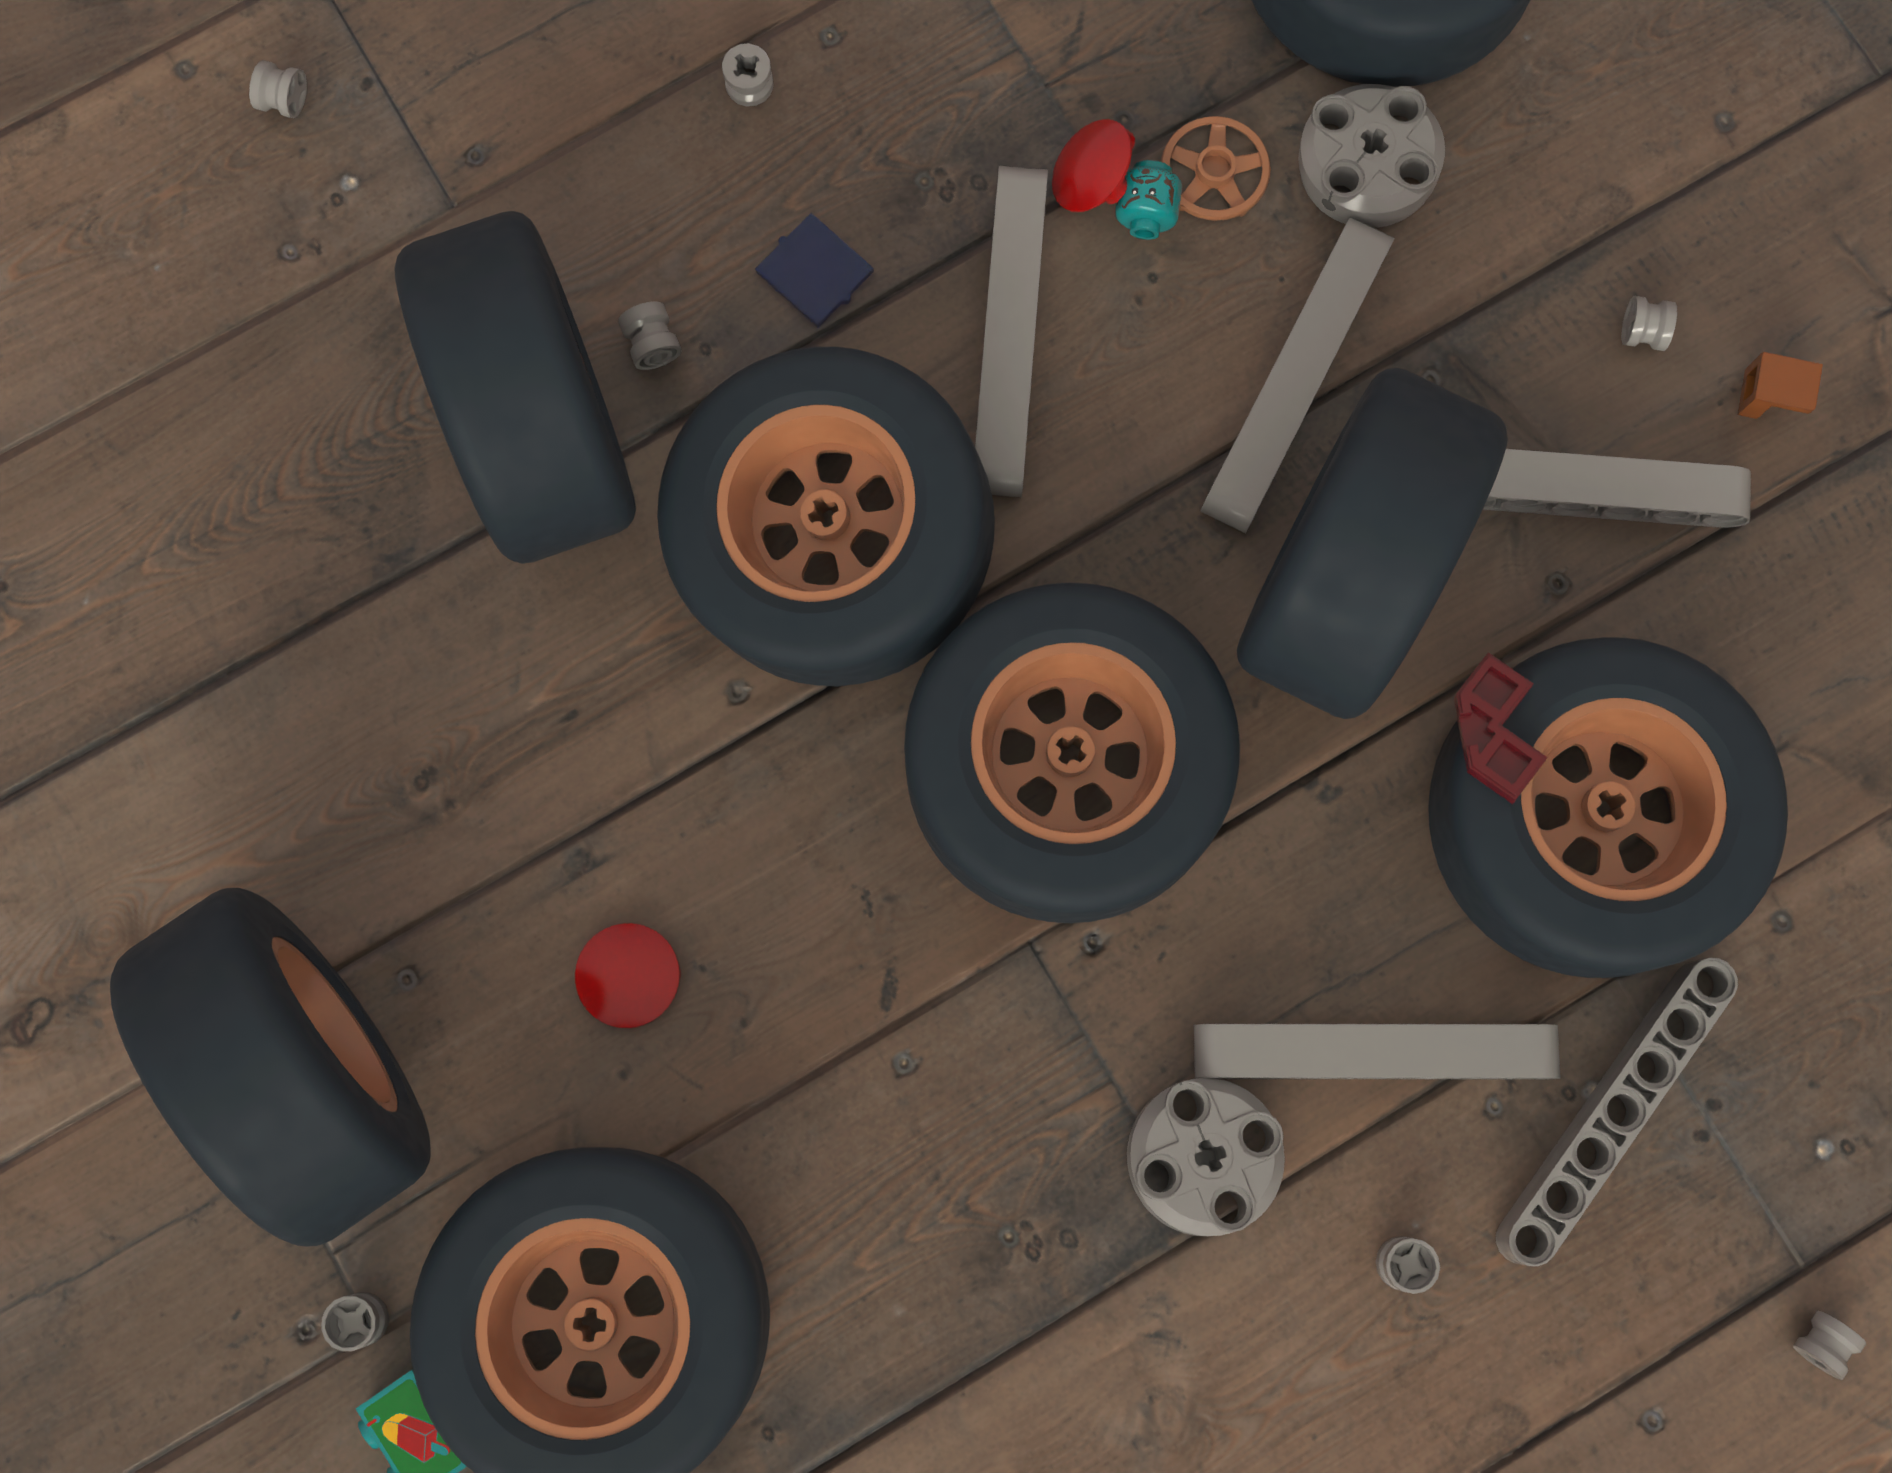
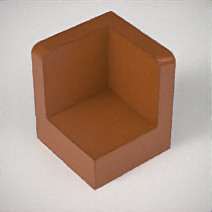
(1779, 383)

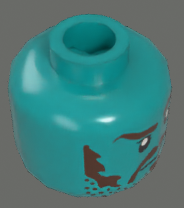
(1150, 200)

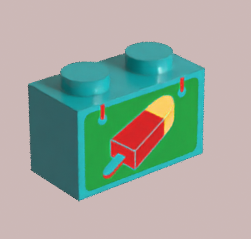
(404, 1432)

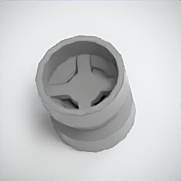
(649, 335)
(1417, 1267)
(345, 1324)

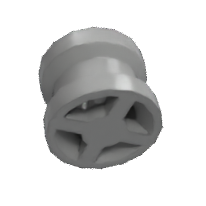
(744, 86)
(278, 89)
(1649, 323)
(1829, 1345)

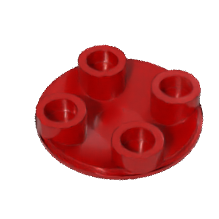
(1093, 166)
(627, 975)

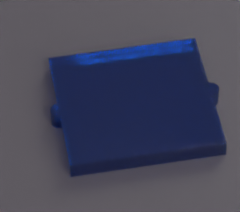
(814, 270)

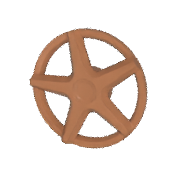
(1217, 167)

